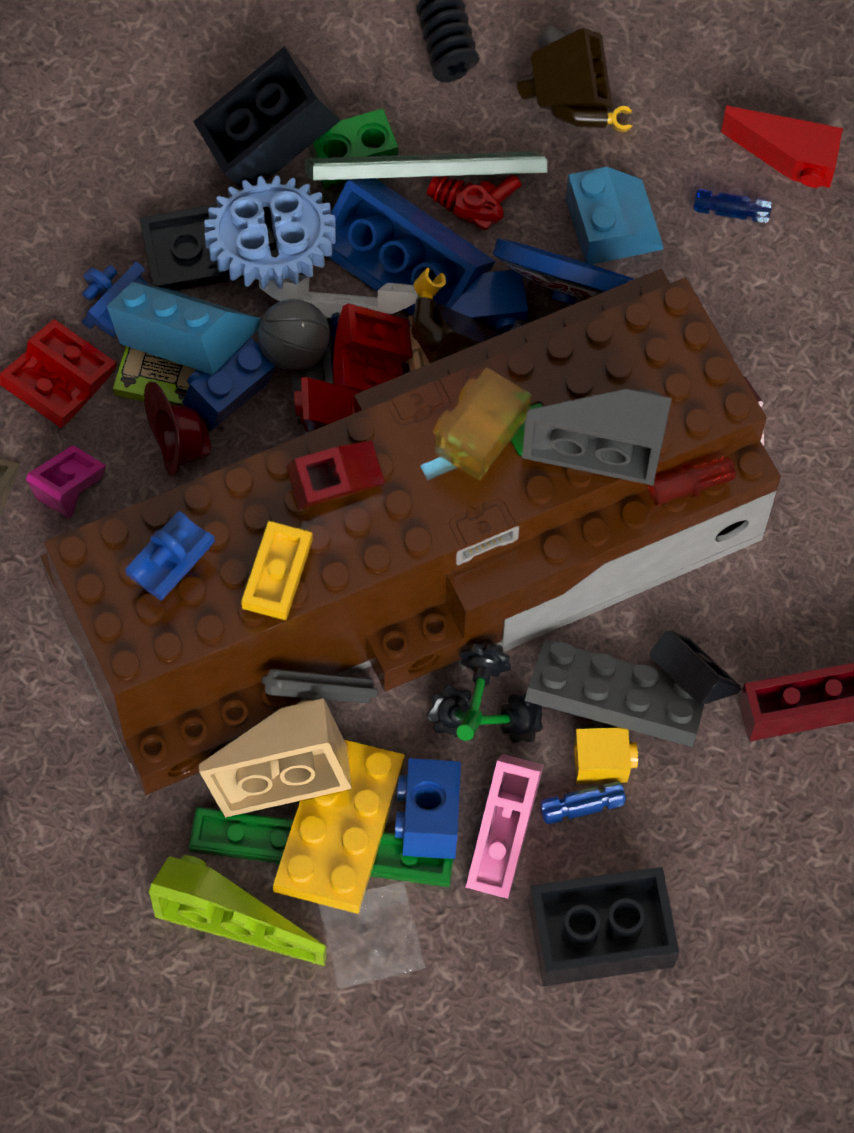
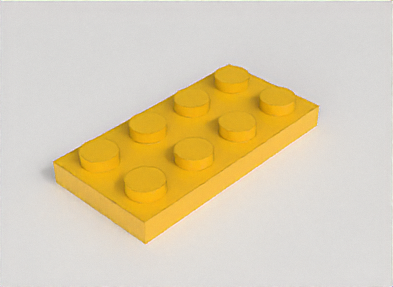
(340, 833)

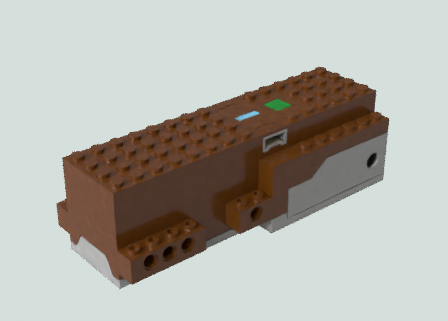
(431, 554)

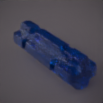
(732, 205)

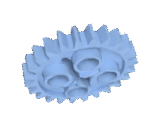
(240, 237)

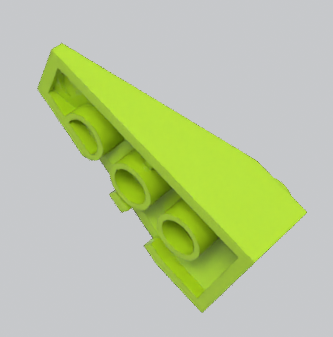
(209, 902)

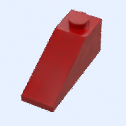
(791, 146)

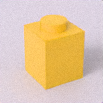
(604, 755)

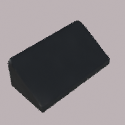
(693, 668)

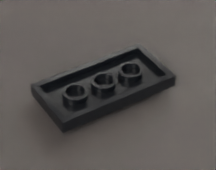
(179, 251)

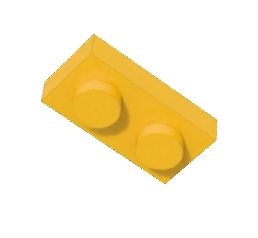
(277, 570)

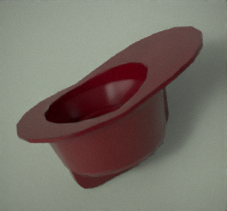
(176, 428)

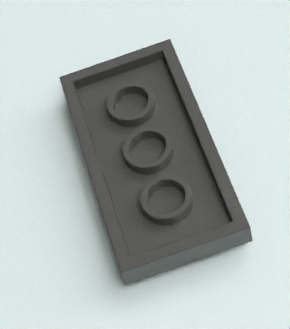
(613, 693)

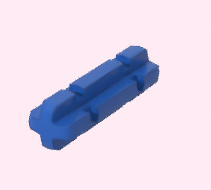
(582, 802)

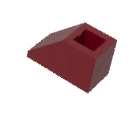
(334, 473)

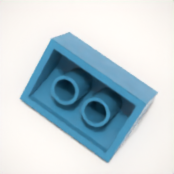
(179, 326)

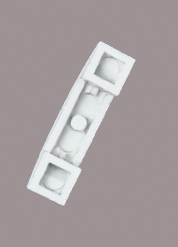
(390, 297)

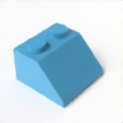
(611, 215)

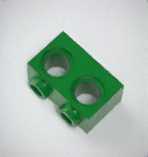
(351, 139)

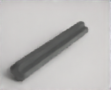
(319, 686)

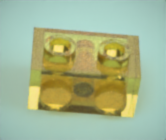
(481, 422)

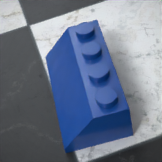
(394, 241)

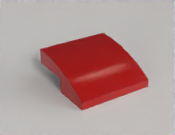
(369, 347)
(57, 373)

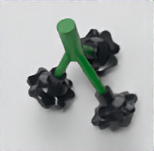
(460, 717)

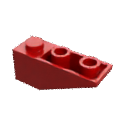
(322, 403)

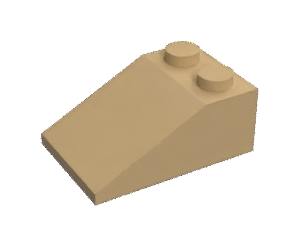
(280, 761)

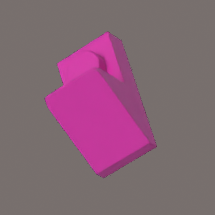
(64, 478)

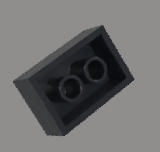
(266, 119)
(603, 926)

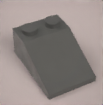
(601, 434)

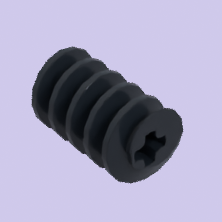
(447, 38)

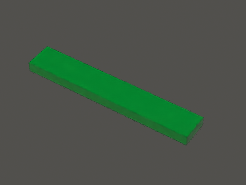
(265, 839)

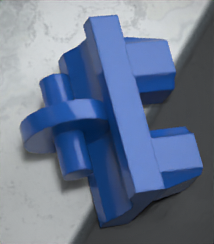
(101, 284)
(169, 555)

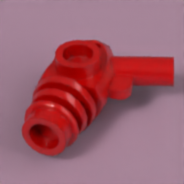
(473, 202)

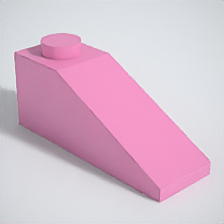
(504, 825)

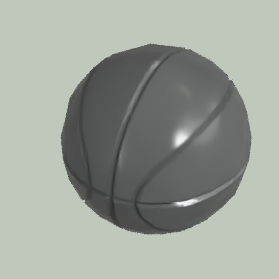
(293, 335)

